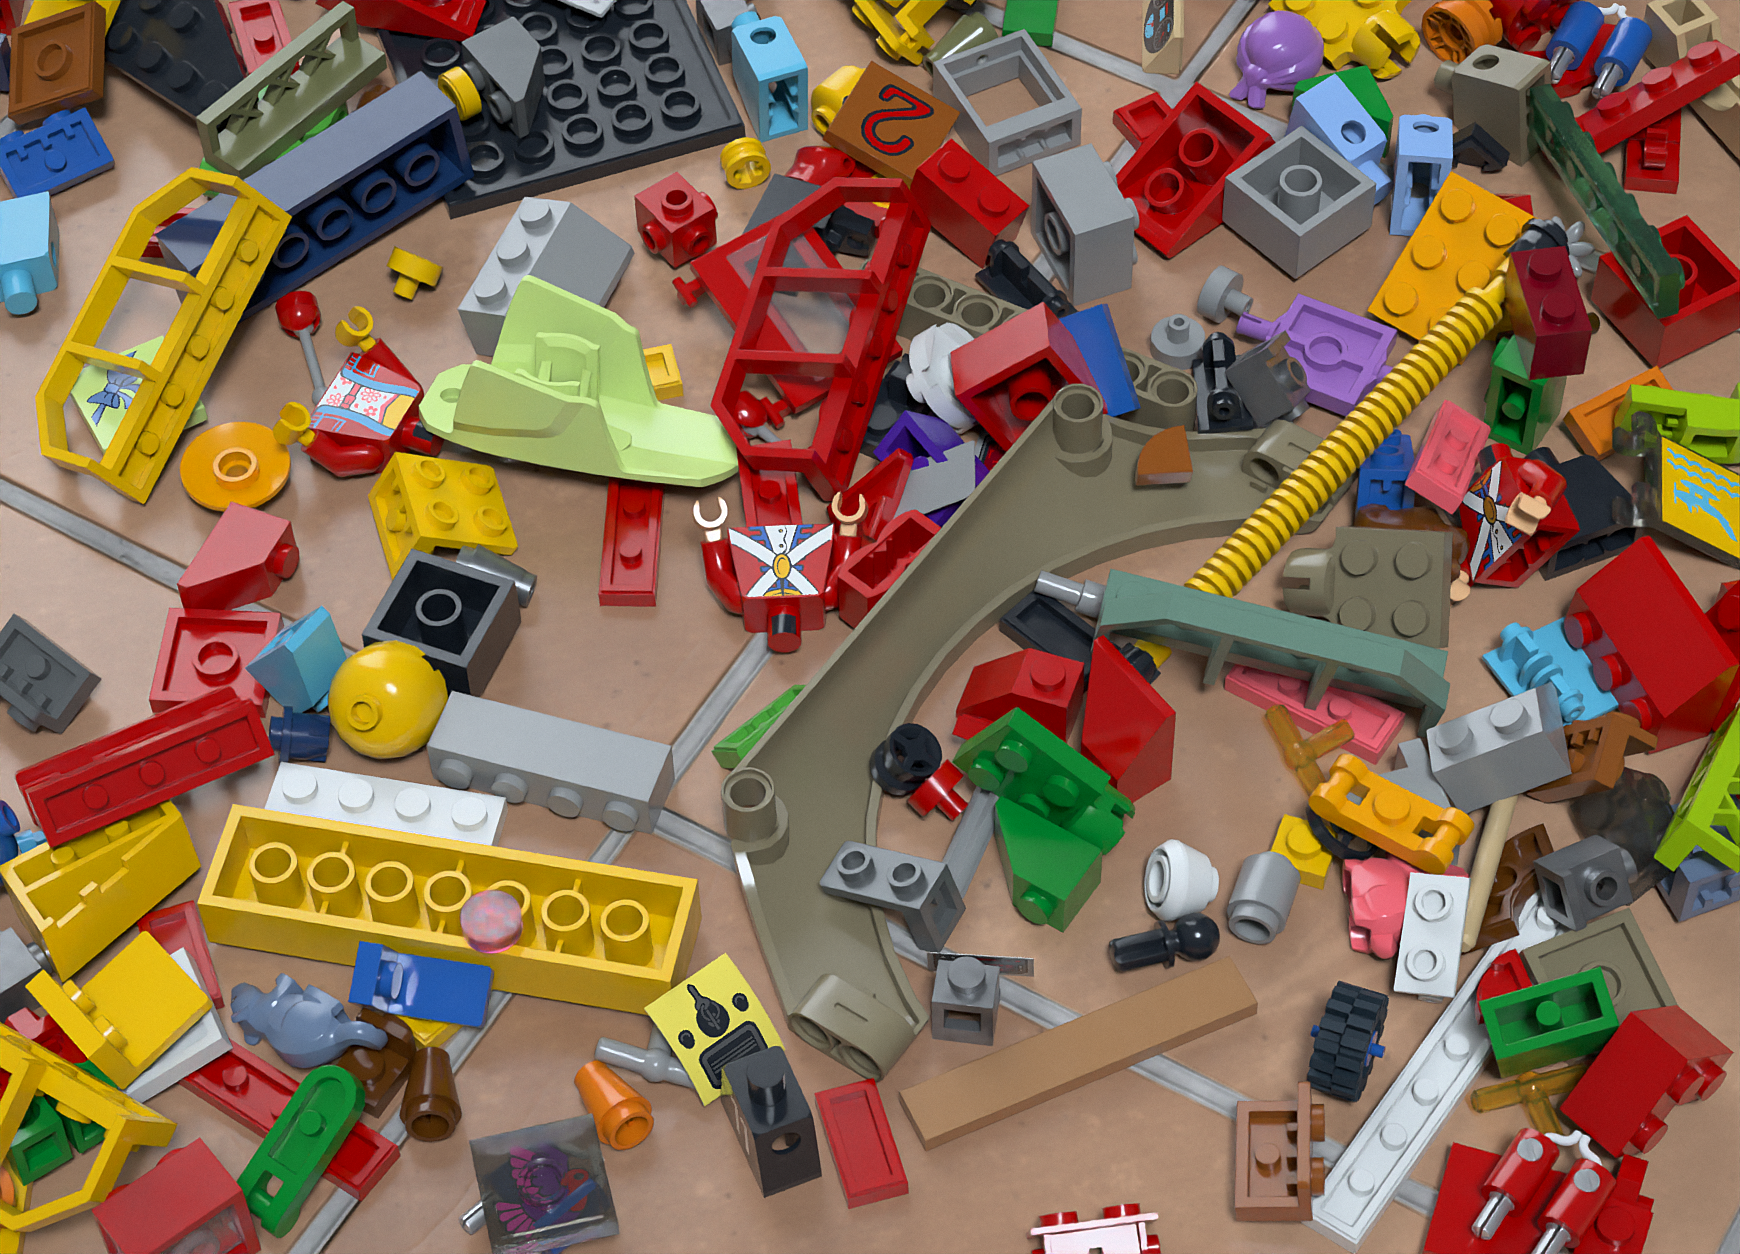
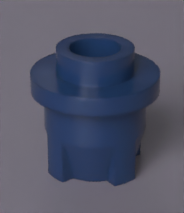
(299, 735)

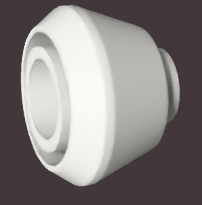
(1179, 881)

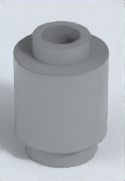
(1263, 897)

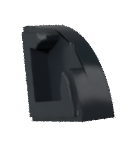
(1478, 148)

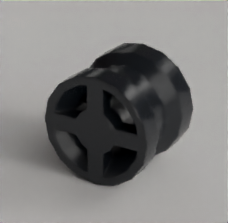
(921, 759)

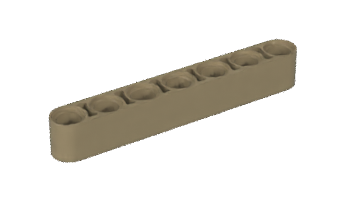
(1163, 391)

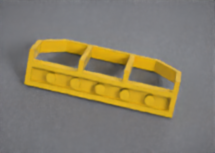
(191, 344)
(81, 1099)

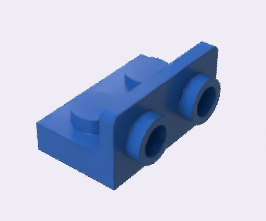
(54, 155)

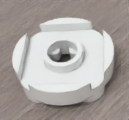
(933, 375)

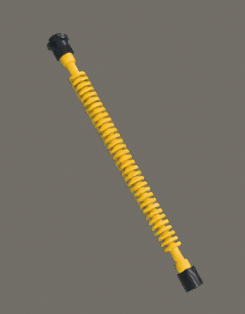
(1352, 441)

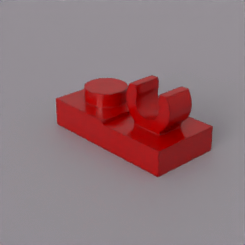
(1654, 157)

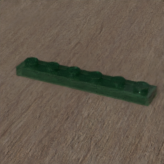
(1605, 201)

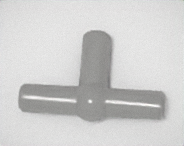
(652, 1063)

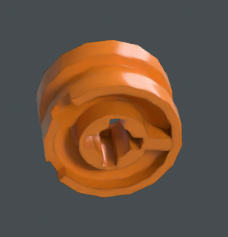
(1460, 27)

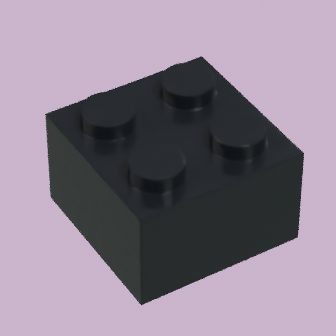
(451, 615)

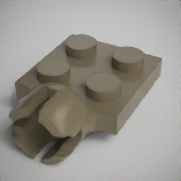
(1378, 582)

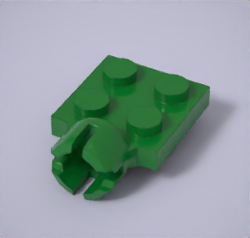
(1046, 777)

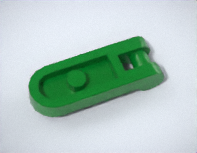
(301, 1145)

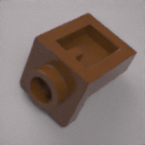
(382, 1070)

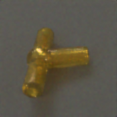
(1302, 754)
(1533, 1091)

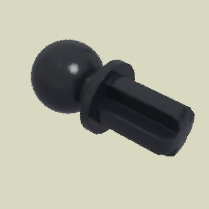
(1192, 937)

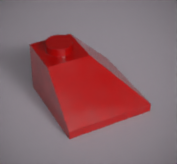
(1126, 725)

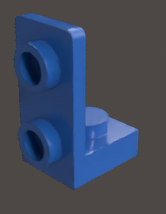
(1385, 473)
(420, 986)

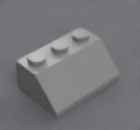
(552, 244)

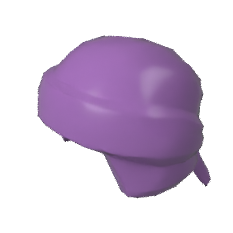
(1276, 55)

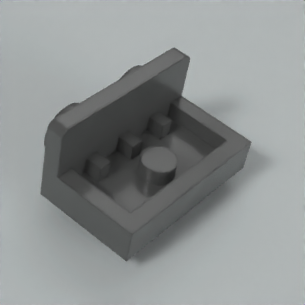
(41, 677)

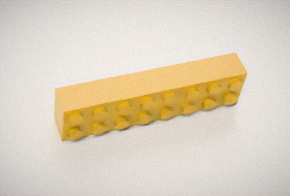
(326, 884)

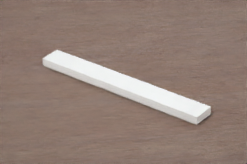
(1417, 1103)

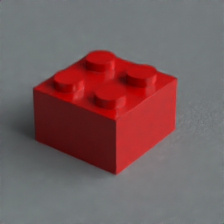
(1706, 304)

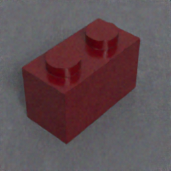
(1547, 313)

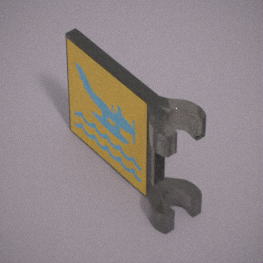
(1683, 492)

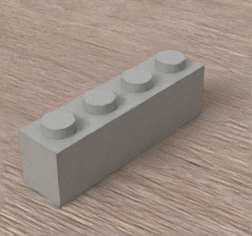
(551, 762)

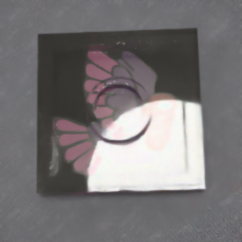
(544, 1186)

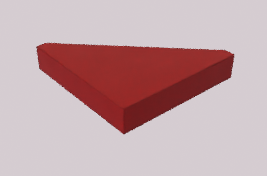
(882, 492)

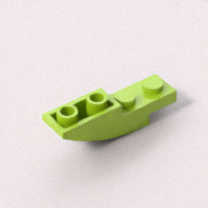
(1692, 419)

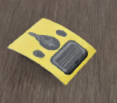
(712, 1023)

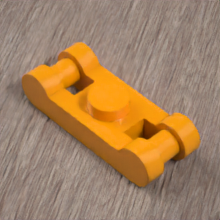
(1390, 815)

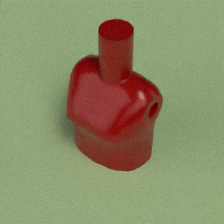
(820, 164)

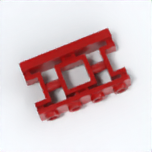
(143, 764)

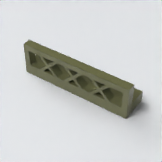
(292, 102)

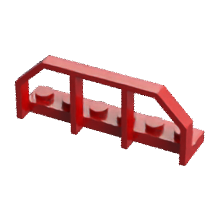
(870, 338)

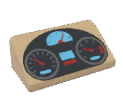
(1162, 36)

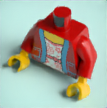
(364, 411)

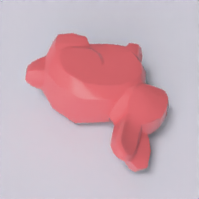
(1378, 901)

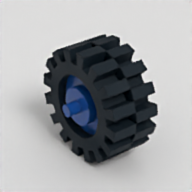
(1347, 1041)

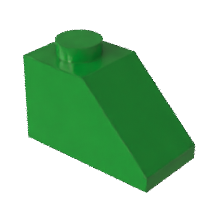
(1044, 865)

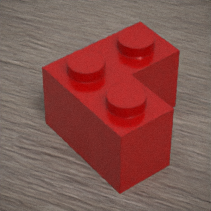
(1641, 1074)

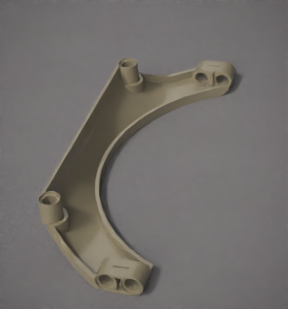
(1045, 507)

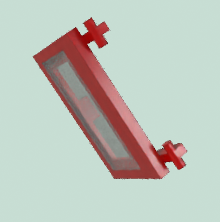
(793, 320)

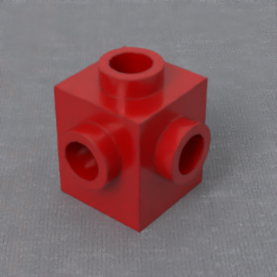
(676, 219)

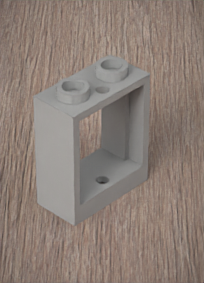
(1021, 138)

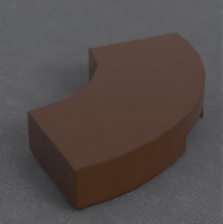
(1513, 886)

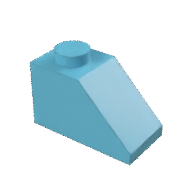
(301, 662)

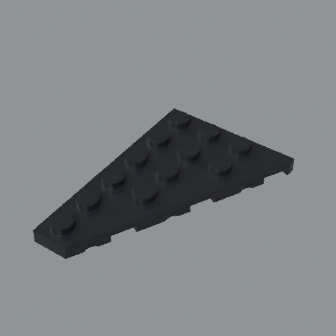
(176, 51)

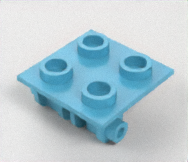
(1547, 656)

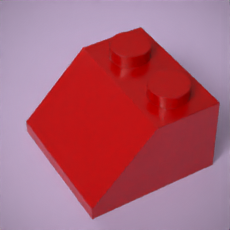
(1017, 371)

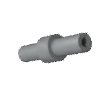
(1085, 596)

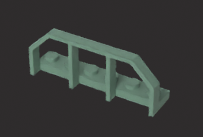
(1276, 643)

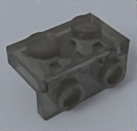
(1634, 819)

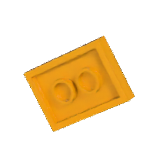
(1447, 255)

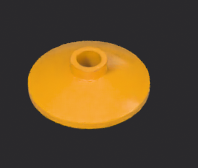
(236, 465)

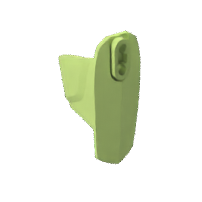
(575, 397)

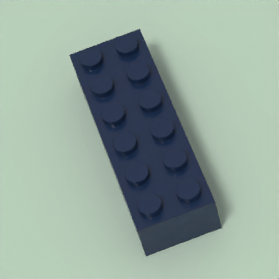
(340, 188)

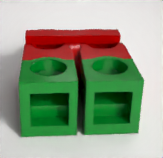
(41, 1137)

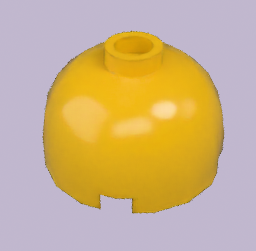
(386, 700)

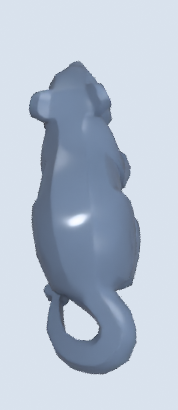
(300, 1025)

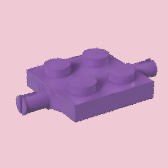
(1336, 348)

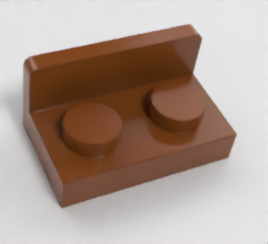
(1596, 755)

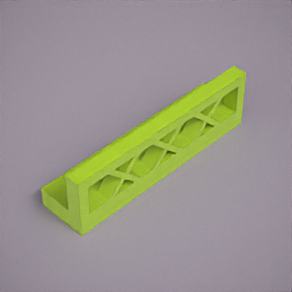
(1709, 803)

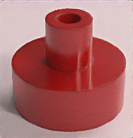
(939, 792)

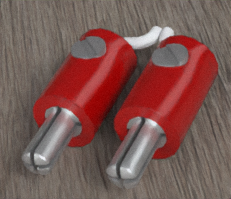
(1522, 1173)

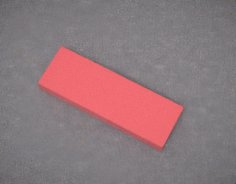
(1448, 456)
(1370, 719)

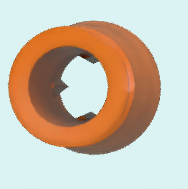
(614, 1106)

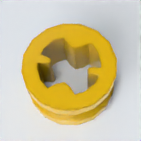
(745, 163)

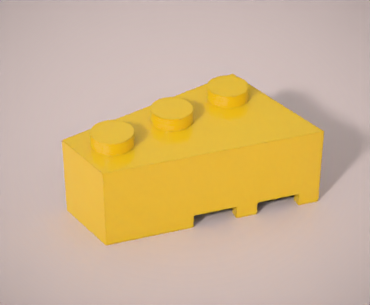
(99, 883)

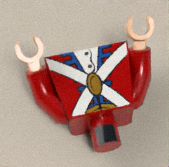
(1512, 520)
(781, 574)

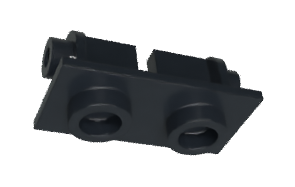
(1019, 282)
(1218, 403)

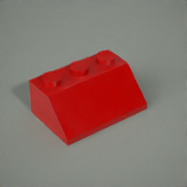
(1652, 645)

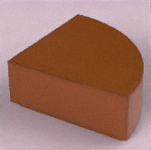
(1165, 459)

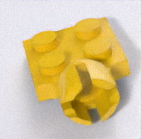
(1359, 31)

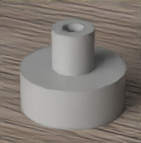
(1223, 295)
(1177, 341)

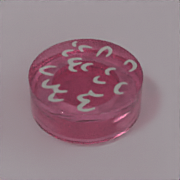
(491, 921)

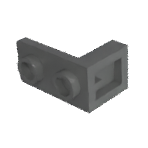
(899, 882)

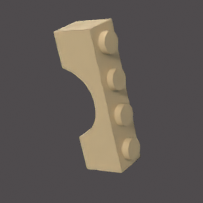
(1675, 30)

